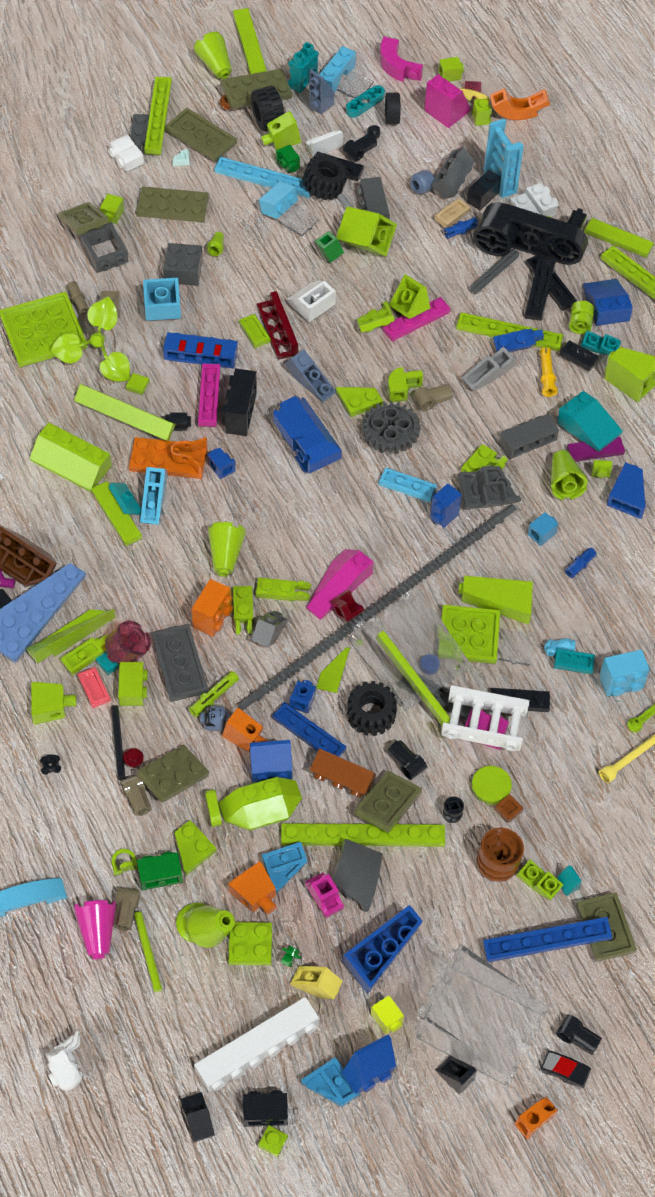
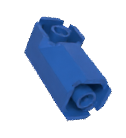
(306, 434)

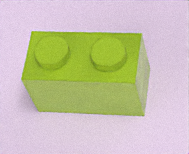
(131, 683)

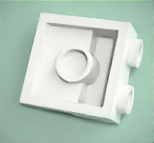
(537, 200)

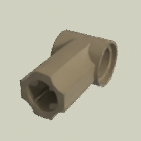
(428, 398)
(135, 791)
(126, 902)

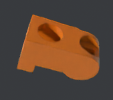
(535, 1117)

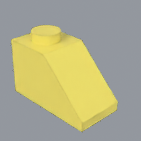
(317, 981)

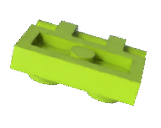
(483, 457)

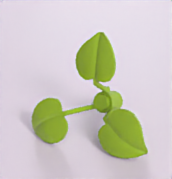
(69, 349)

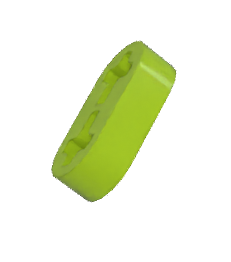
(213, 808)

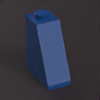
(628, 491)

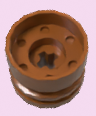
(500, 844)

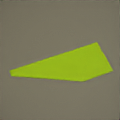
(332, 674)

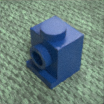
(221, 463)
(303, 696)

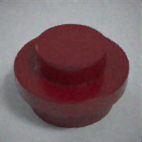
(133, 757)

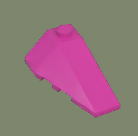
(344, 573)

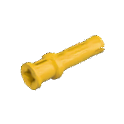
(548, 378)

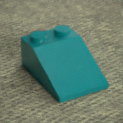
(588, 421)

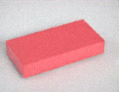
(94, 687)

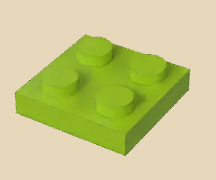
(250, 943)

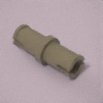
(78, 297)

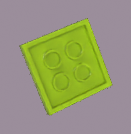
(474, 631)

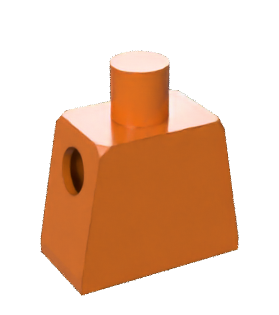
(243, 730)
(254, 889)

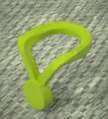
(130, 865)

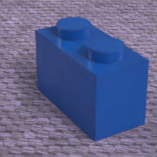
(445, 505)

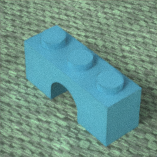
(341, 63)

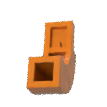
(519, 108)

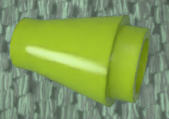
(216, 244)

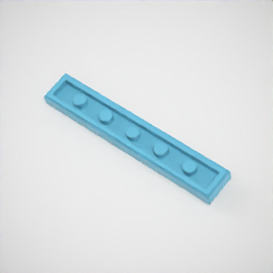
(258, 175)

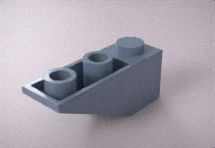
(320, 93)
(309, 375)

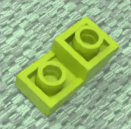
(538, 880)

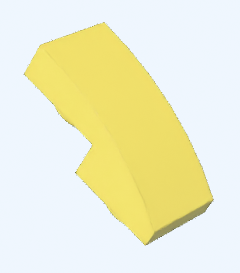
(478, 95)

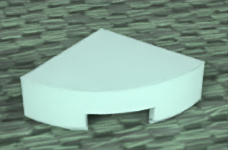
(182, 158)

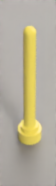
(609, 773)

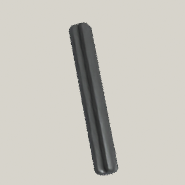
(494, 271)

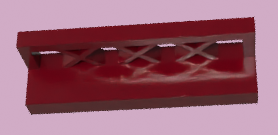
(279, 315)

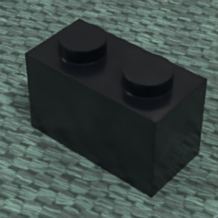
(484, 190)
(265, 1109)

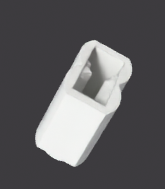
(126, 153)

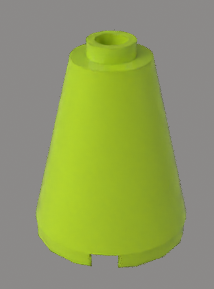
(214, 54)
(566, 476)
(225, 546)
(209, 925)

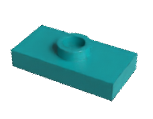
(125, 498)
(574, 661)

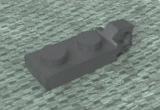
(139, 129)

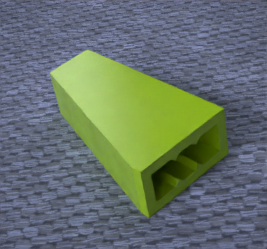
(507, 595)

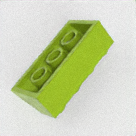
(70, 457)

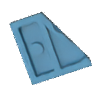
(284, 864)
(330, 1083)

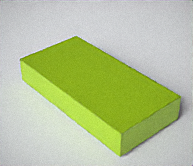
(254, 330)

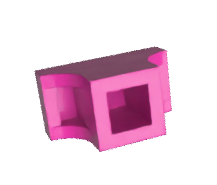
(325, 894)

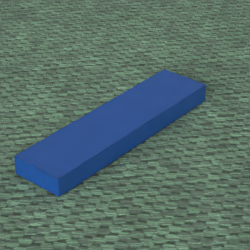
(307, 730)

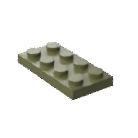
(239, 88)
(201, 134)
(172, 204)

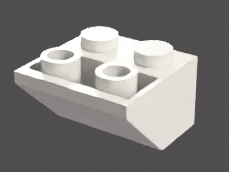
(313, 299)

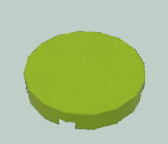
(491, 784)

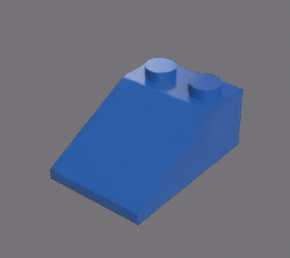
(609, 302)

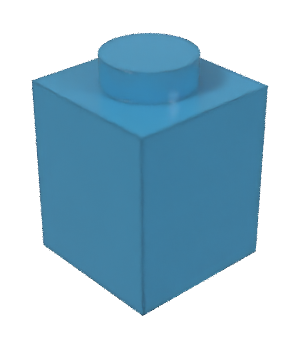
(543, 528)

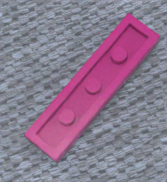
(404, 325)
(209, 395)

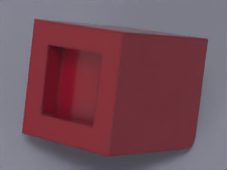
(345, 606)

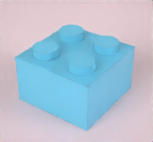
(162, 299)
(624, 673)

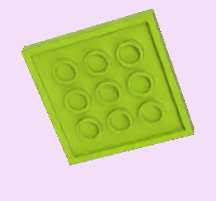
(37, 325)

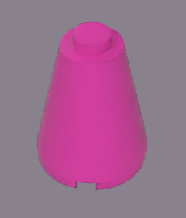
(96, 926)

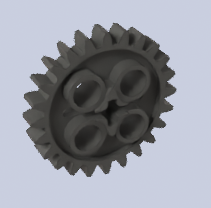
(387, 422)

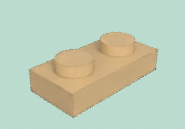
(452, 213)

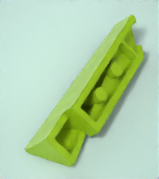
(70, 634)

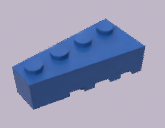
(377, 952)

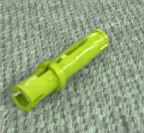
(197, 707)

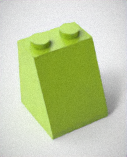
(366, 231)
(631, 372)

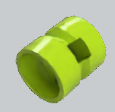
(581, 317)

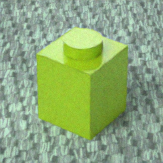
(451, 68)
(112, 207)

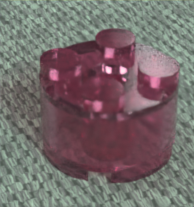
(127, 642)

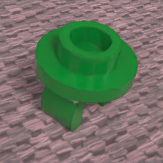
(290, 955)

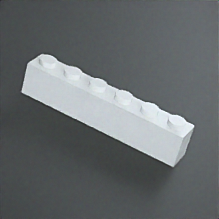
(256, 1045)

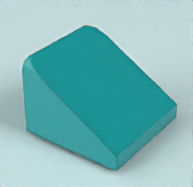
(570, 880)

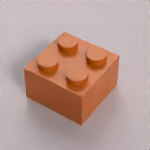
(212, 608)

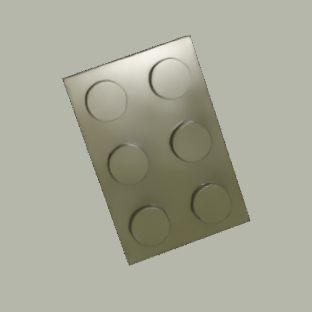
(83, 218)
(173, 773)
(388, 801)
(622, 940)

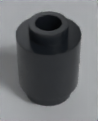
(181, 420)

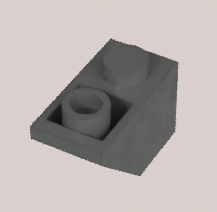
(269, 628)

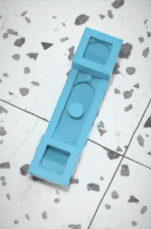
(31, 893)

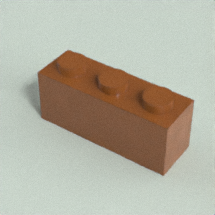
(342, 773)

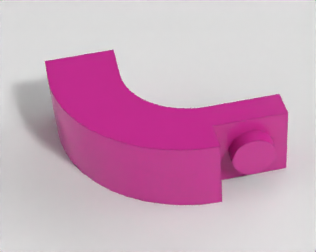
(396, 66)

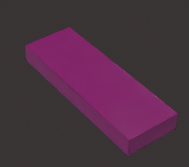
(582, 451)

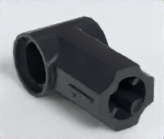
(357, 148)
(410, 763)
(574, 1032)

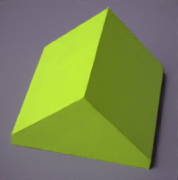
(410, 297)

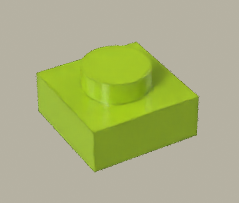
(601, 468)
(273, 1141)

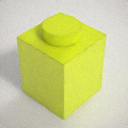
(387, 1015)

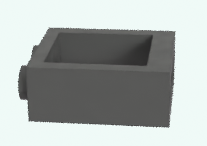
(101, 235)

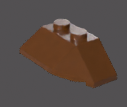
(23, 558)

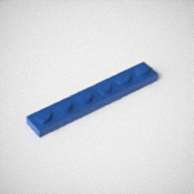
(547, 939)

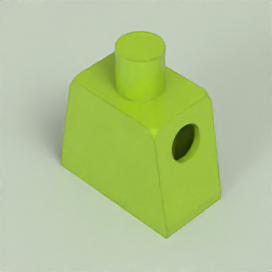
(282, 131)
(49, 702)

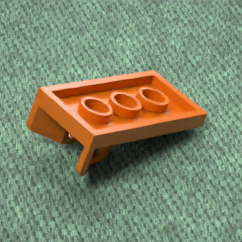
(178, 458)

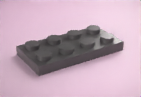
(179, 662)

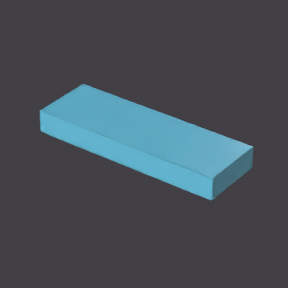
(407, 485)

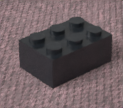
(240, 402)

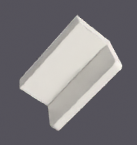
(325, 142)

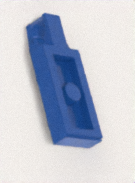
(518, 340)

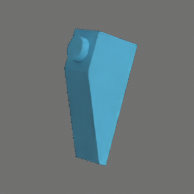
(153, 495)

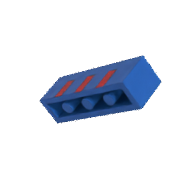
(200, 350)

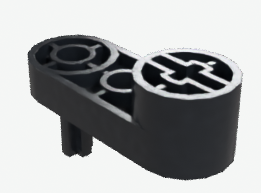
(516, 228)

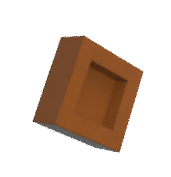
(509, 808)

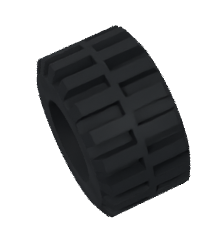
(266, 105)
(325, 177)
(373, 694)

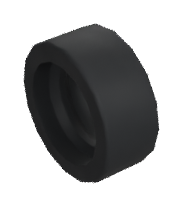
(392, 108)

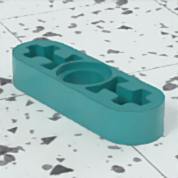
(362, 107)

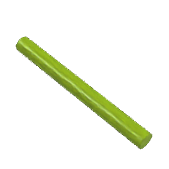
(148, 952)

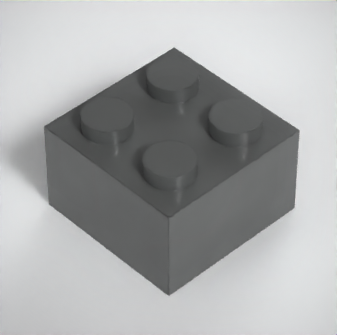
(184, 263)

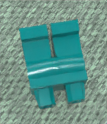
(300, 66)

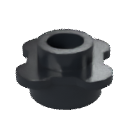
(46, 760)

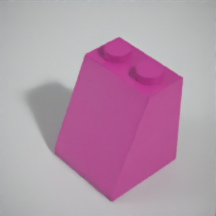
(445, 101)

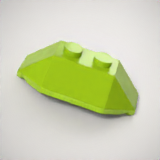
(261, 803)

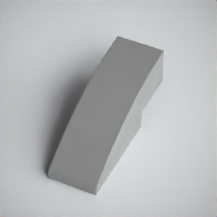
(489, 369)

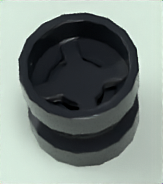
(455, 813)

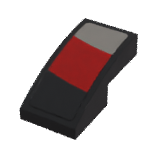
(566, 1068)

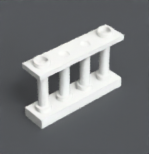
(489, 701)

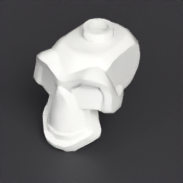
(63, 1069)

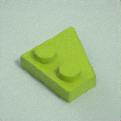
(376, 318)
(358, 399)
(193, 846)

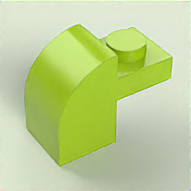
(401, 381)

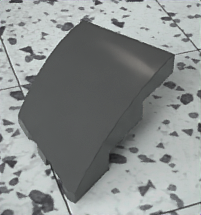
(486, 488)
(357, 872)

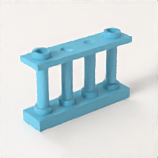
(512, 158)

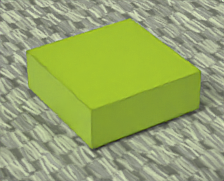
(137, 383)

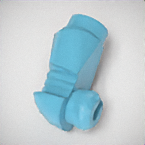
(566, 644)

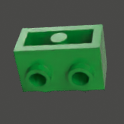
(159, 870)

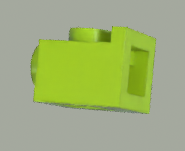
(481, 112)

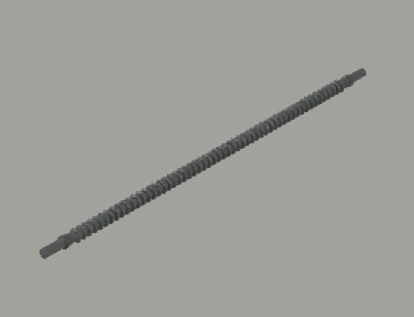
(385, 601)

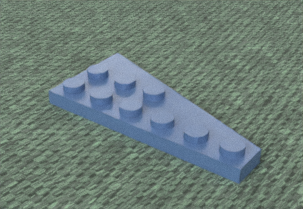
(30, 613)

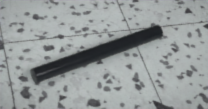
(118, 742)

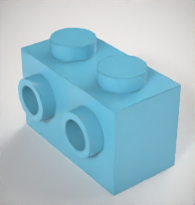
(278, 200)

